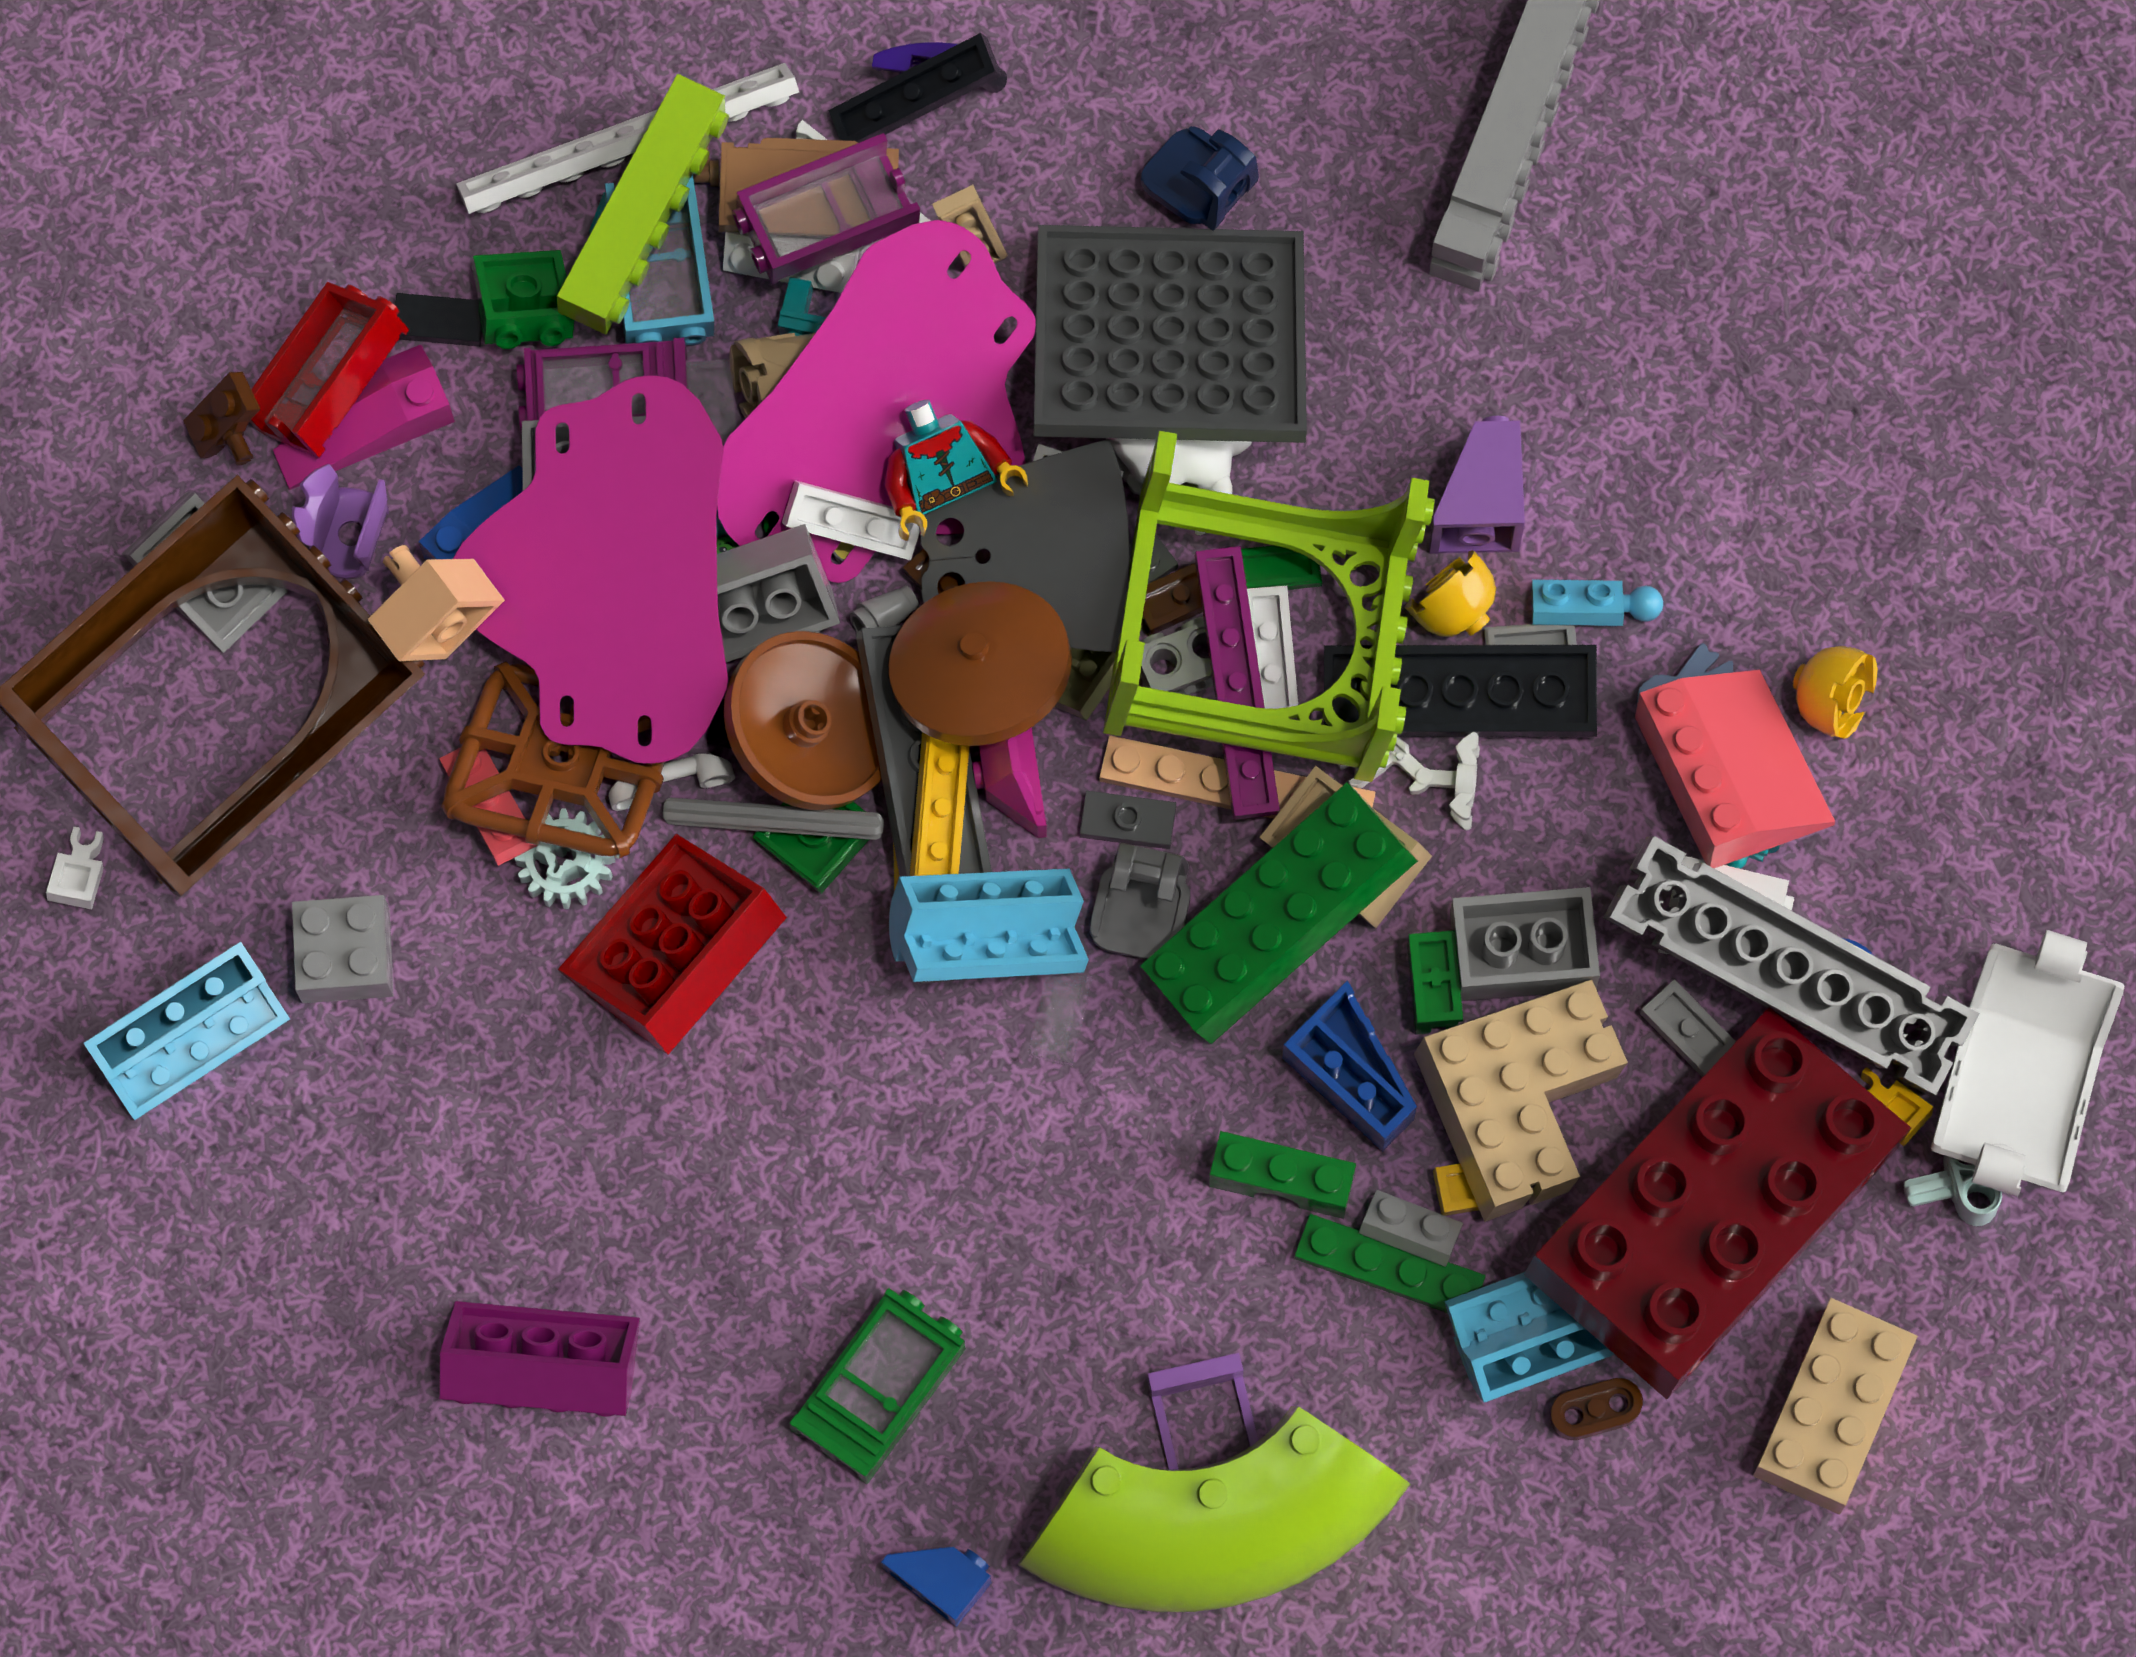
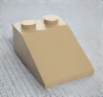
(1305, 800)

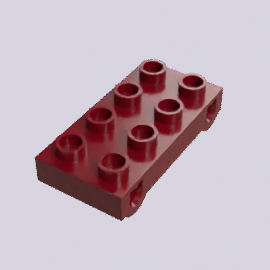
(1717, 1202)

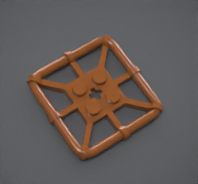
(538, 774)

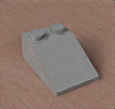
(220, 613)

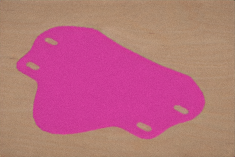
(888, 342)
(615, 571)

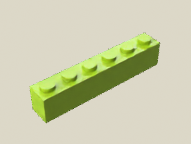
(642, 205)

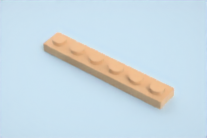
(1183, 774)

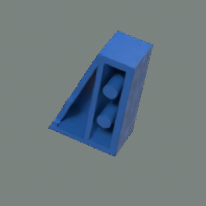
(1351, 1069)

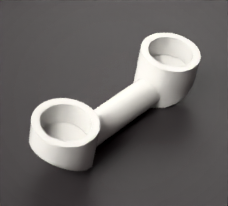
(709, 769)

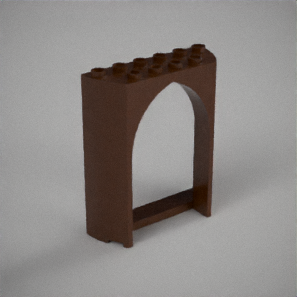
(219, 546)

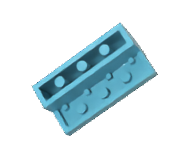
(987, 925)
(187, 1030)
(1517, 1337)

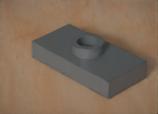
(1128, 819)

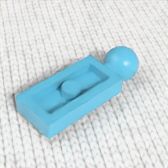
(1591, 602)

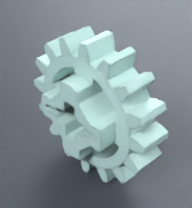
(557, 877)

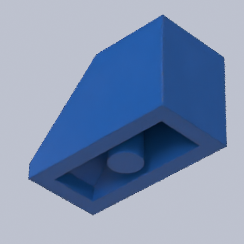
(941, 1578)

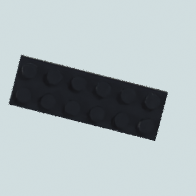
(1485, 689)

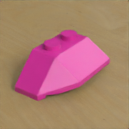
(1012, 781)

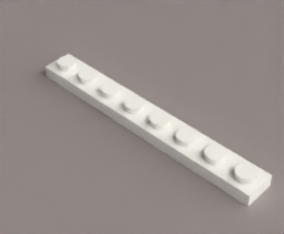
(610, 145)

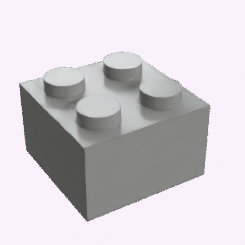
(342, 949)

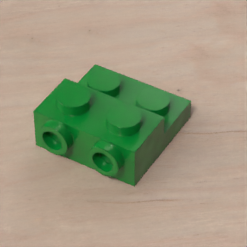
(521, 298)

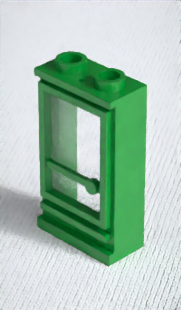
(879, 1383)

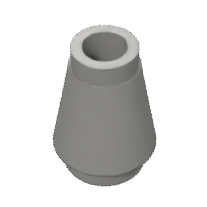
(885, 609)

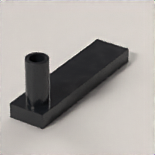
(919, 90)

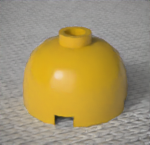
(1456, 598)
(1832, 684)

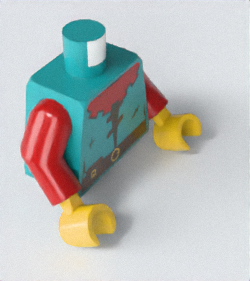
(942, 464)

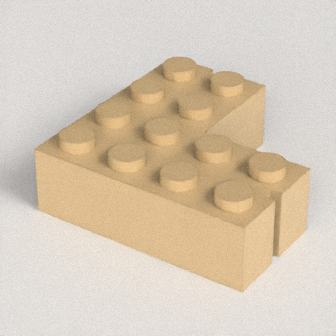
(1496, 1089)

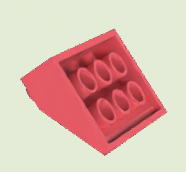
(1731, 764)

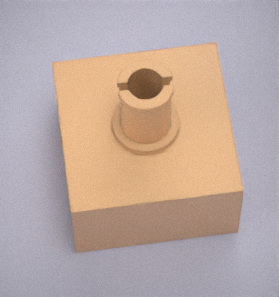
(433, 606)

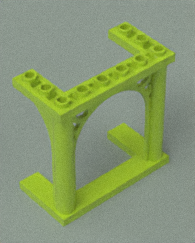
(1374, 536)

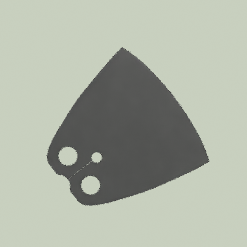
(1054, 537)

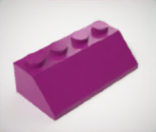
(539, 1358)

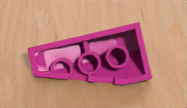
(394, 407)

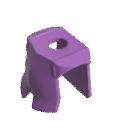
(332, 507)

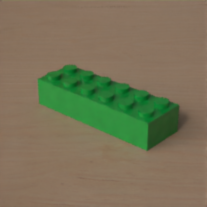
(1278, 913)

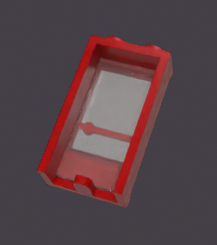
(325, 366)

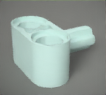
(1956, 1184)

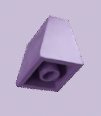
(1484, 494)

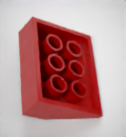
(673, 942)

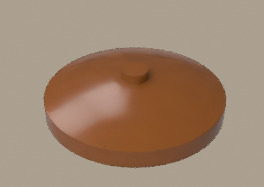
(980, 663)
(803, 721)

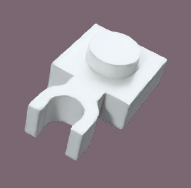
(77, 875)

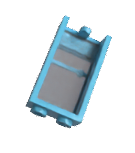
(676, 289)

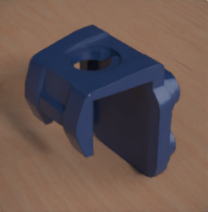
(1200, 175)

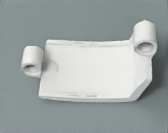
(2027, 1065)

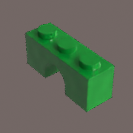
(1304, 1177)

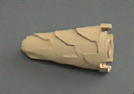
(761, 364)

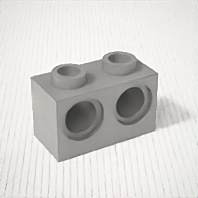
(1190, 671)

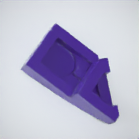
(906, 56)

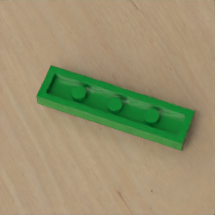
(1383, 1266)

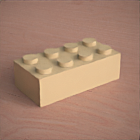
(1835, 1406)

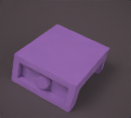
(1193, 1377)

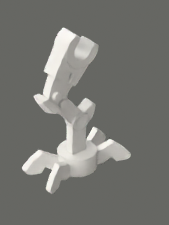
(1462, 780)

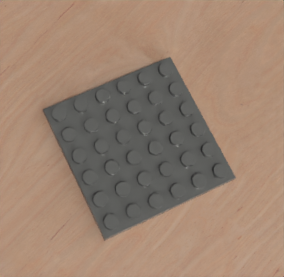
(1170, 334)

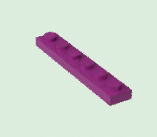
(1235, 674)

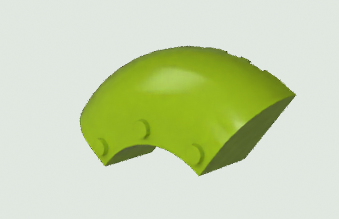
(1214, 1529)

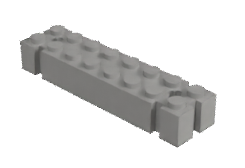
(1509, 140)
(1791, 965)

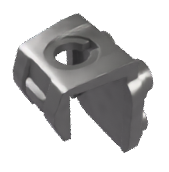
(1140, 901)

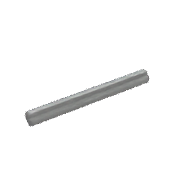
(773, 818)

